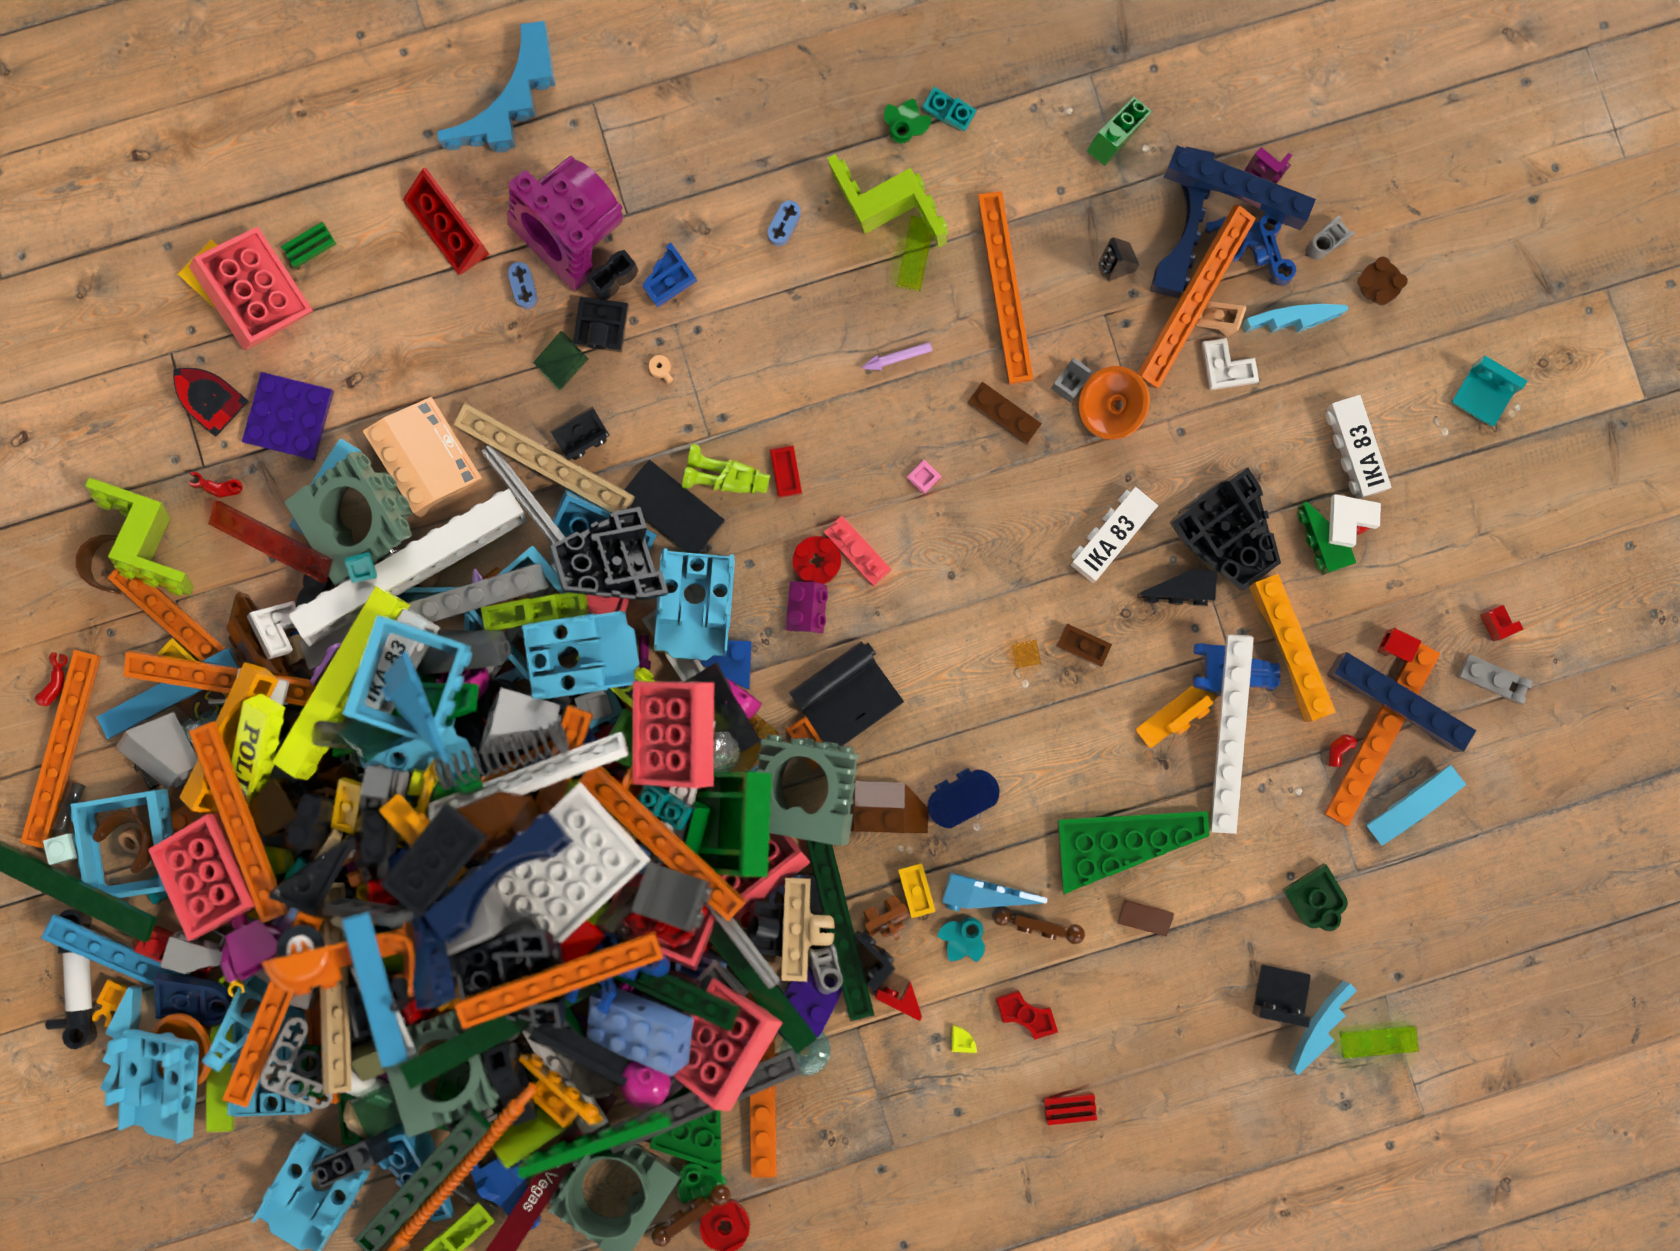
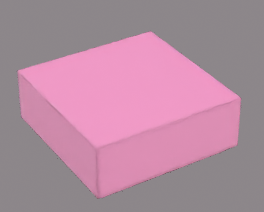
(924, 477)

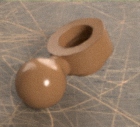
(131, 842)

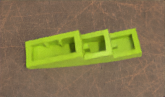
(534, 610)
(217, 1083)
(462, 1230)

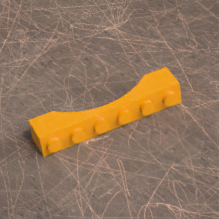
(1304, 674)
(250, 682)

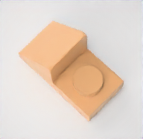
(1222, 317)

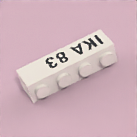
(1358, 447)
(1114, 534)
(393, 649)

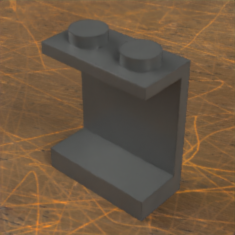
(672, 897)

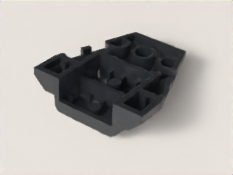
(1230, 530)
(609, 559)
(510, 960)

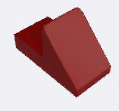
(906, 1004)

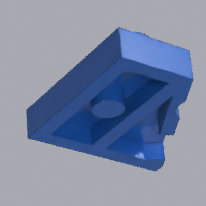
(668, 277)
(736, 663)

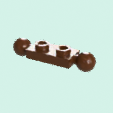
(1003, 916)
(698, 1207)

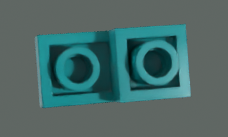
(948, 110)
(665, 805)

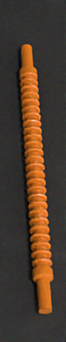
(462, 1169)

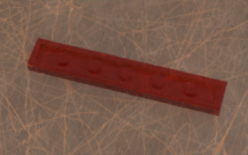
(270, 541)

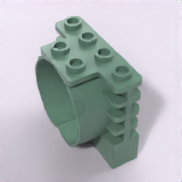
(318, 513)
(833, 820)
(417, 1106)
(620, 1232)

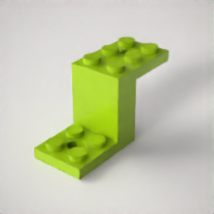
(889, 200)
(139, 537)

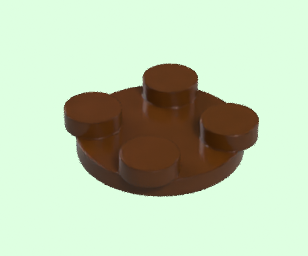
(1381, 281)

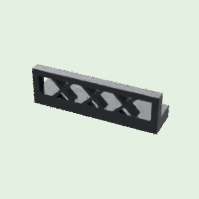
(582, 1052)

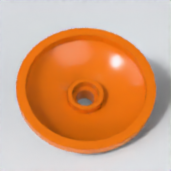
(1100, 401)
(186, 1028)

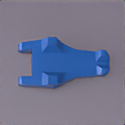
(1262, 672)
(500, 1184)

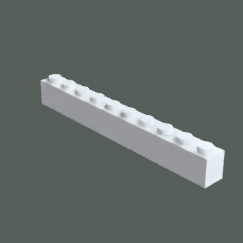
(410, 565)

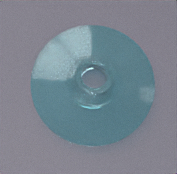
(816, 1059)

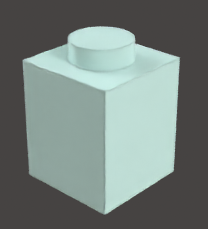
(61, 849)

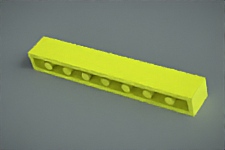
(328, 701)

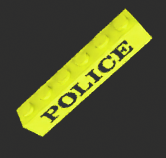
(256, 744)

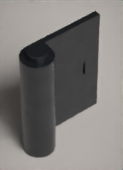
(844, 692)
(728, 715)

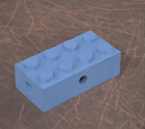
(642, 1031)

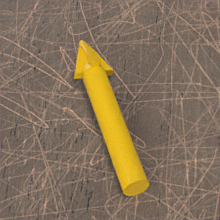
(427, 787)

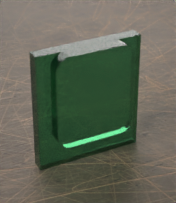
(560, 360)
(366, 739)
(377, 1110)

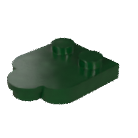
(1317, 899)

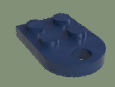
(191, 997)

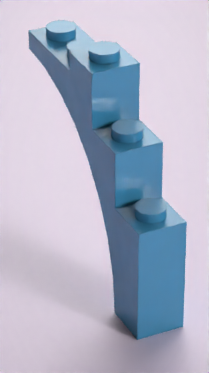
(516, 101)

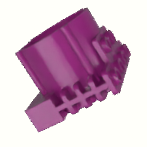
(563, 217)

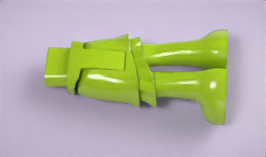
(733, 477)

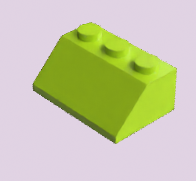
(525, 1138)

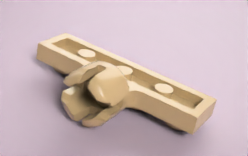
(800, 929)

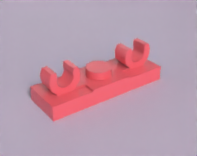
(857, 551)

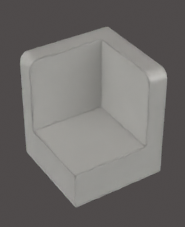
(596, 703)

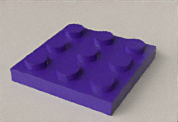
(287, 416)

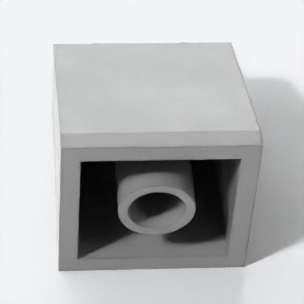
(518, 713)
(160, 750)
(488, 919)

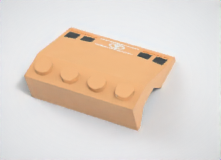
(422, 455)

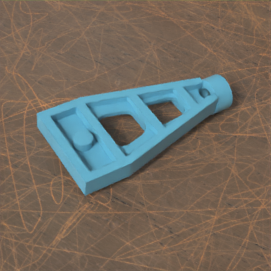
(255, 989)

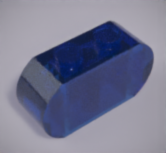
(962, 798)

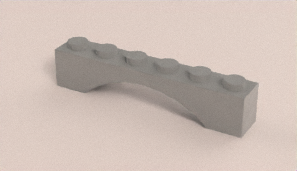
(481, 593)
(192, 955)

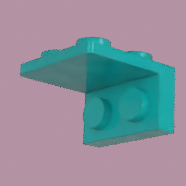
(1487, 390)

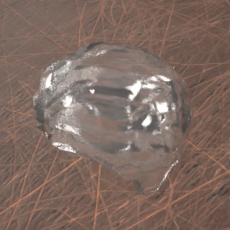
(724, 752)

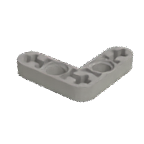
(286, 1076)

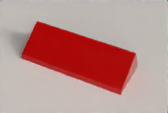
(444, 223)

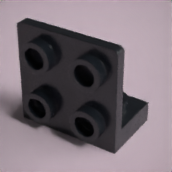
(877, 973)
(1282, 995)

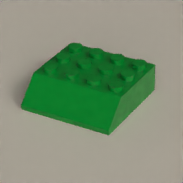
(737, 823)

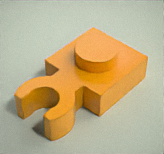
(110, 1000)

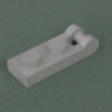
(1494, 679)

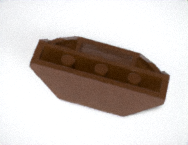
(244, 639)
(887, 808)
(500, 818)

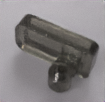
(325, 733)
(612, 917)

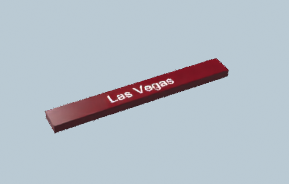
(539, 1193)

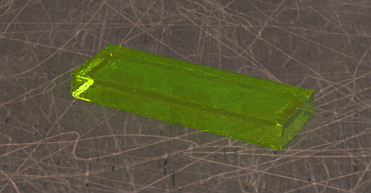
(914, 255)
(1379, 1041)

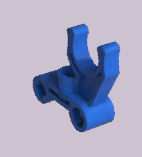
(1263, 248)
(609, 989)

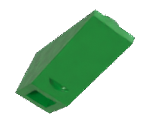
(1118, 131)
(1327, 556)

